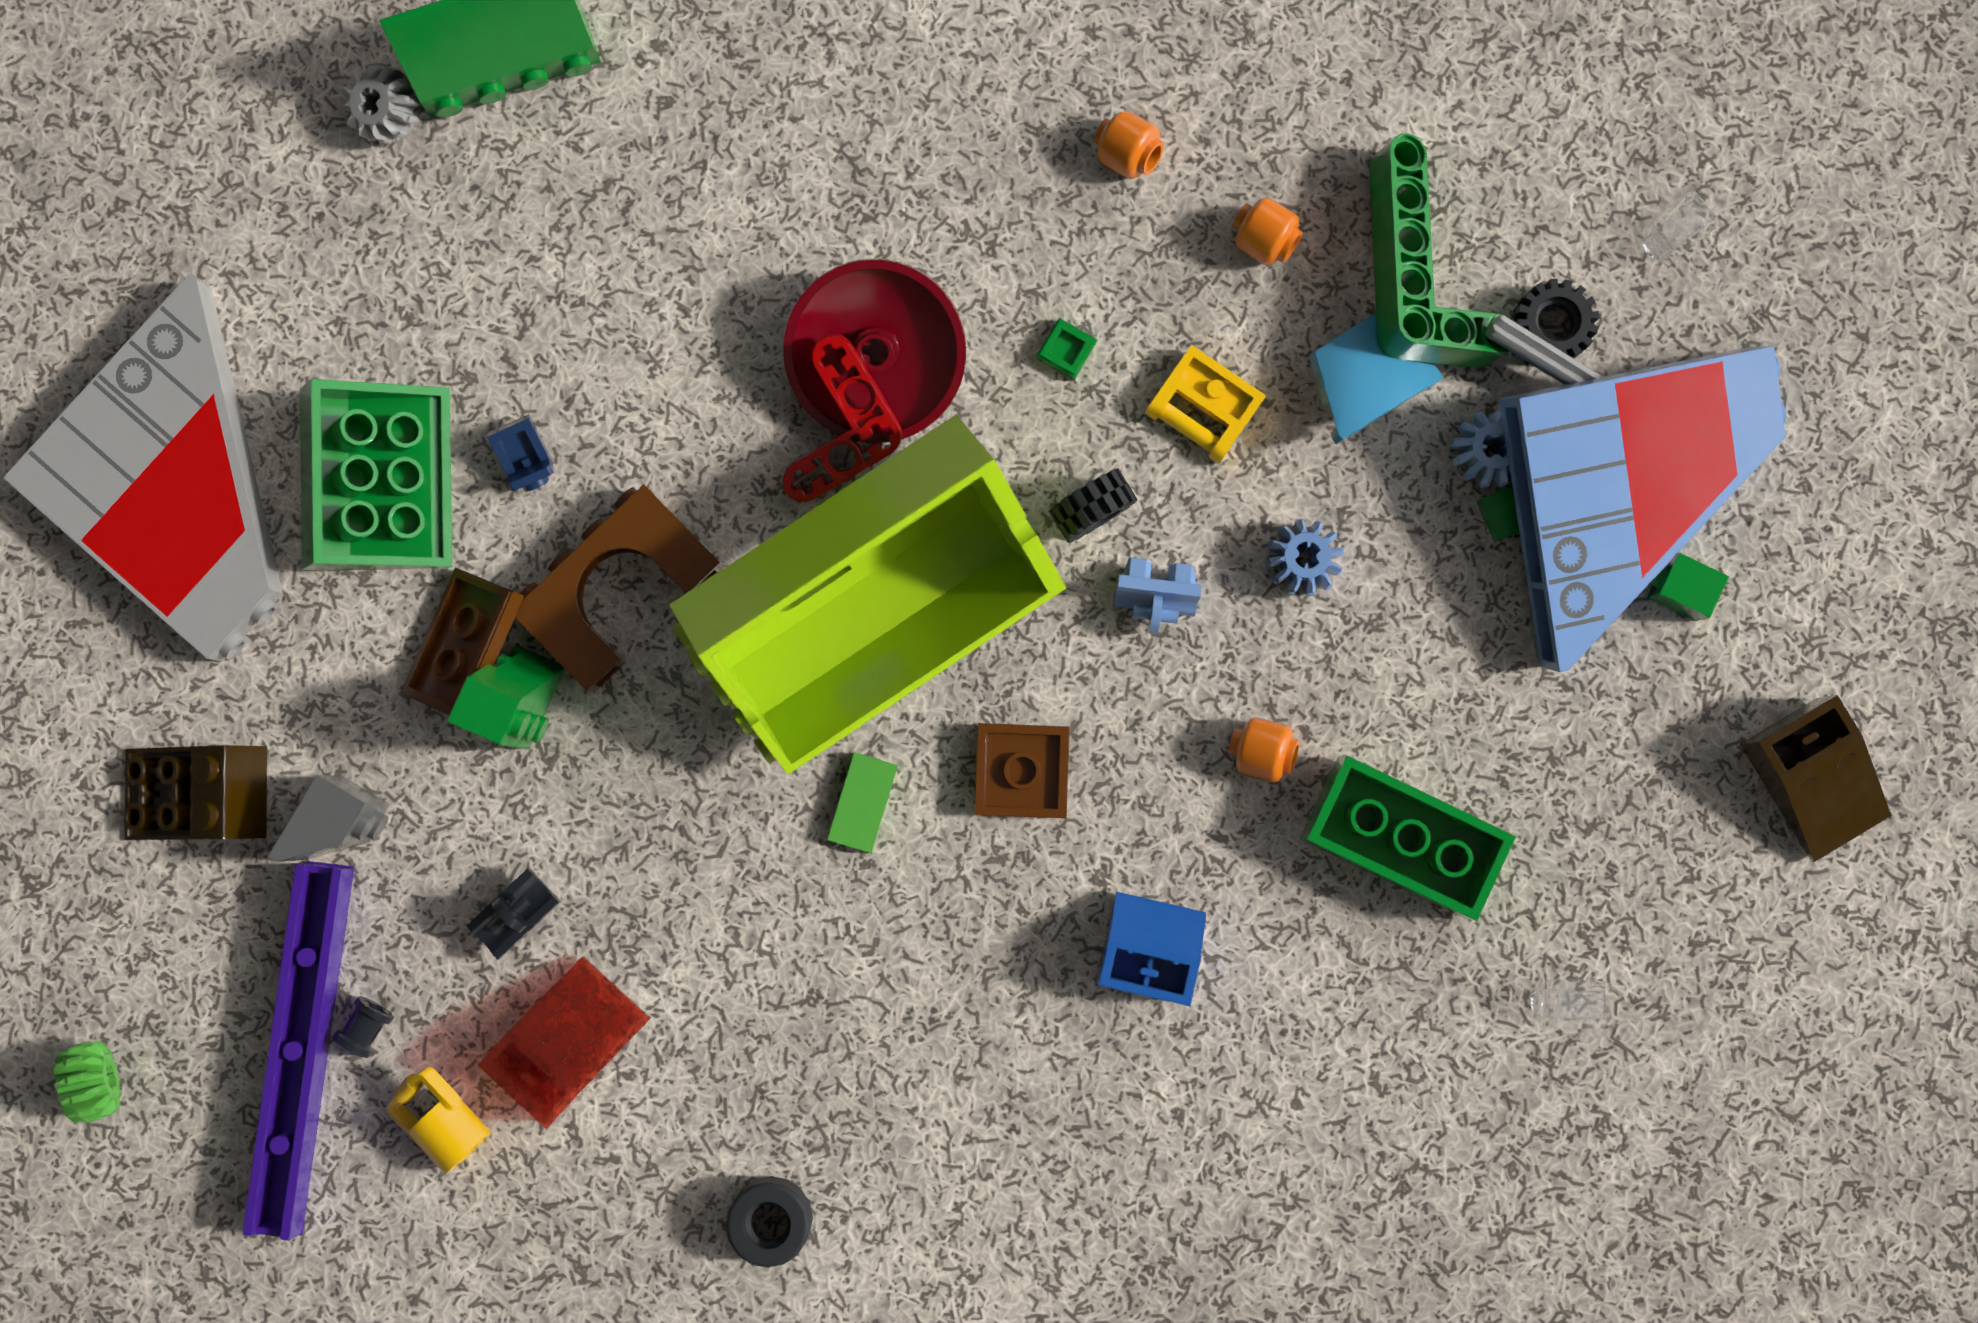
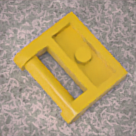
(1212, 391)

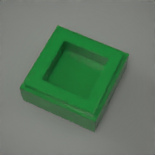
(1066, 349)

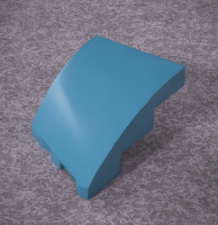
(1363, 380)

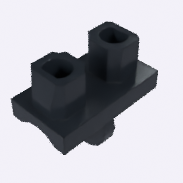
(513, 913)

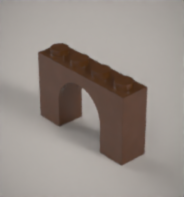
(556, 607)

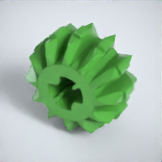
(87, 1082)

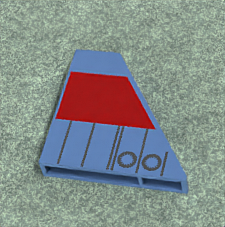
(1624, 476)

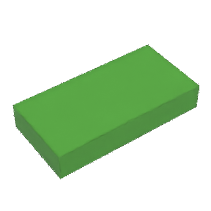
(862, 802)

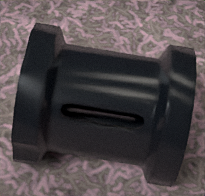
(363, 1027)

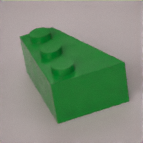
(510, 699)

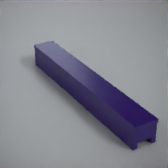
(298, 1050)

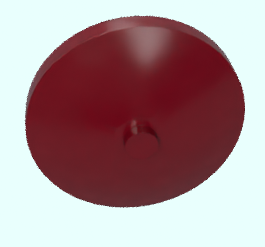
(900, 330)

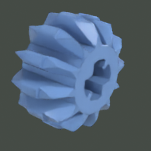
(1320, 561)

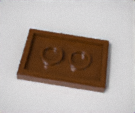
(461, 639)

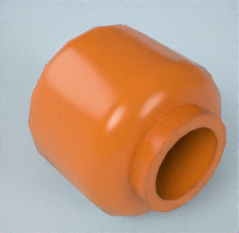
(1128, 145)
(1267, 231)
(1264, 749)

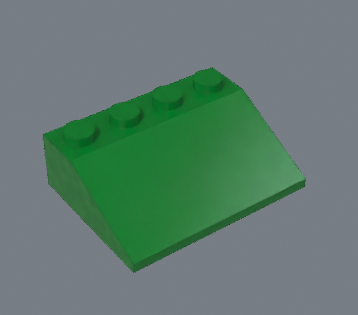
(487, 48)
(375, 476)

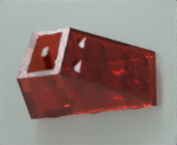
(564, 1042)

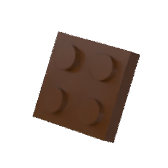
(1022, 770)

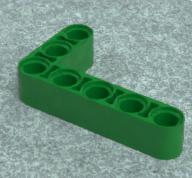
(1403, 218)

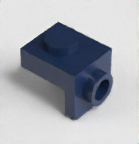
(522, 454)

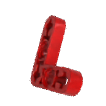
(860, 420)

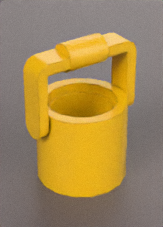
(447, 1130)

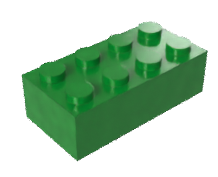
(1407, 837)

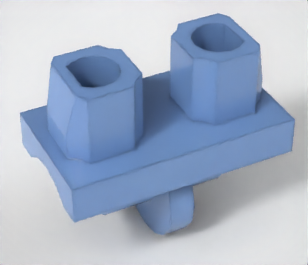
(1157, 598)

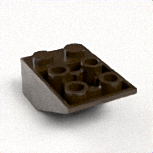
(1819, 775)
(196, 793)

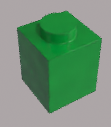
(1688, 587)

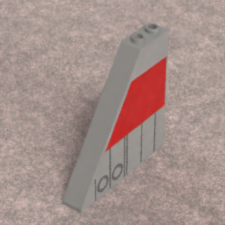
(162, 478)

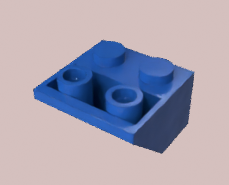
(1152, 949)

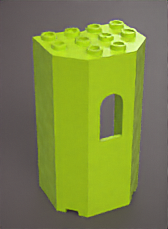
(867, 596)

